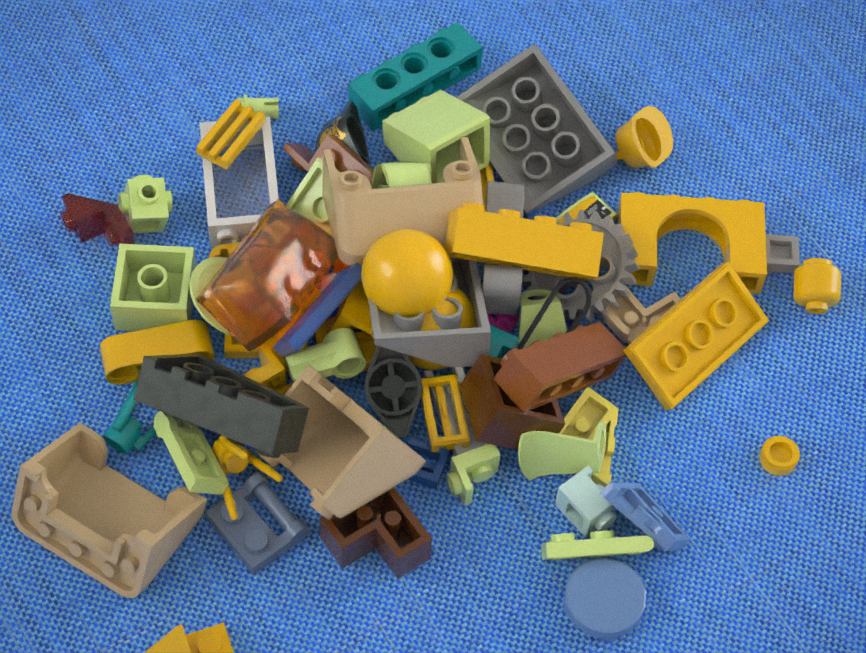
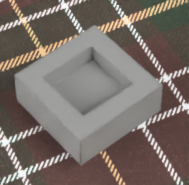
(782, 253)

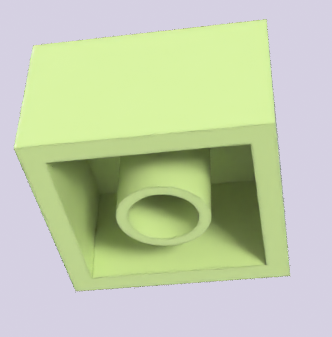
(151, 286)

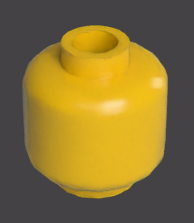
(817, 285)

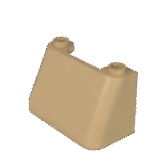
(343, 450)
(97, 515)

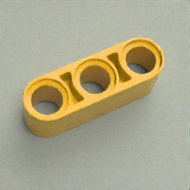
(125, 352)

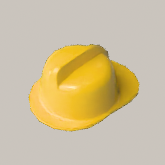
(644, 139)

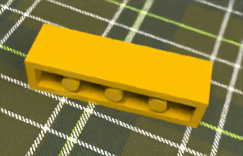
(524, 243)

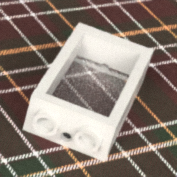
(244, 190)

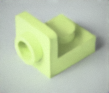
(470, 466)

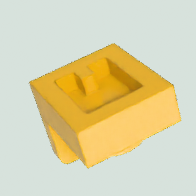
(272, 369)

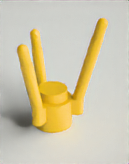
(234, 459)

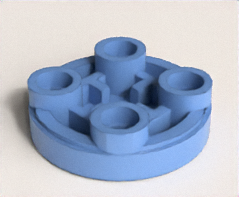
(605, 598)

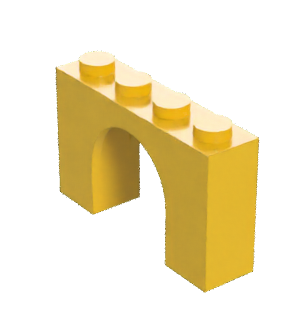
(731, 224)

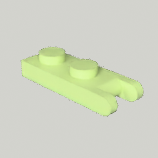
(600, 544)

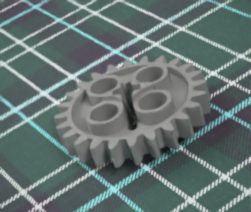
(616, 256)

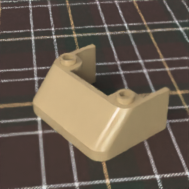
(365, 214)

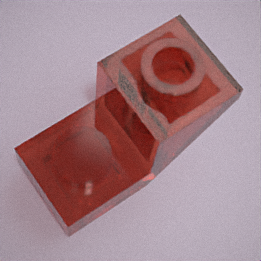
(95, 217)

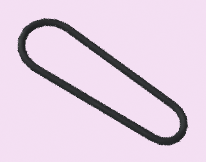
(550, 298)

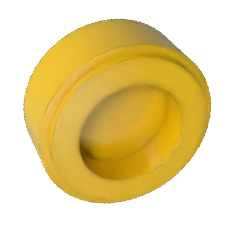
(779, 455)

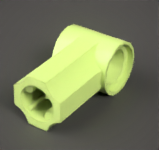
(336, 356)

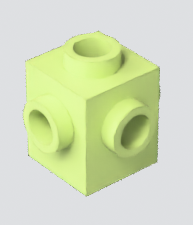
(145, 204)

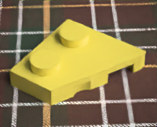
(582, 423)

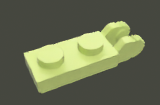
(191, 454)

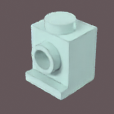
(583, 504)

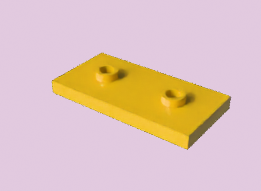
(696, 335)

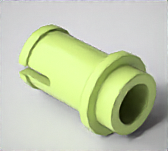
(266, 105)

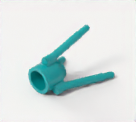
(125, 430)

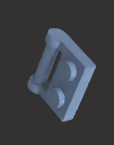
(249, 534)

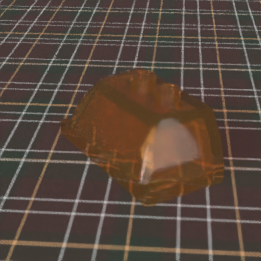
(269, 275)

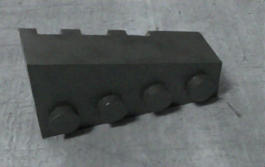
(222, 402)

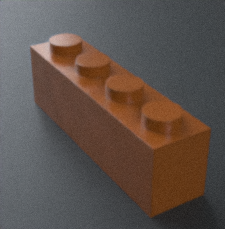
(559, 365)

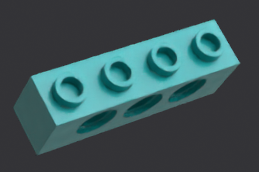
(415, 74)

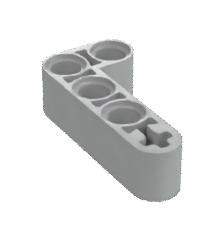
(502, 283)

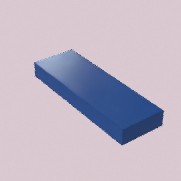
(319, 311)

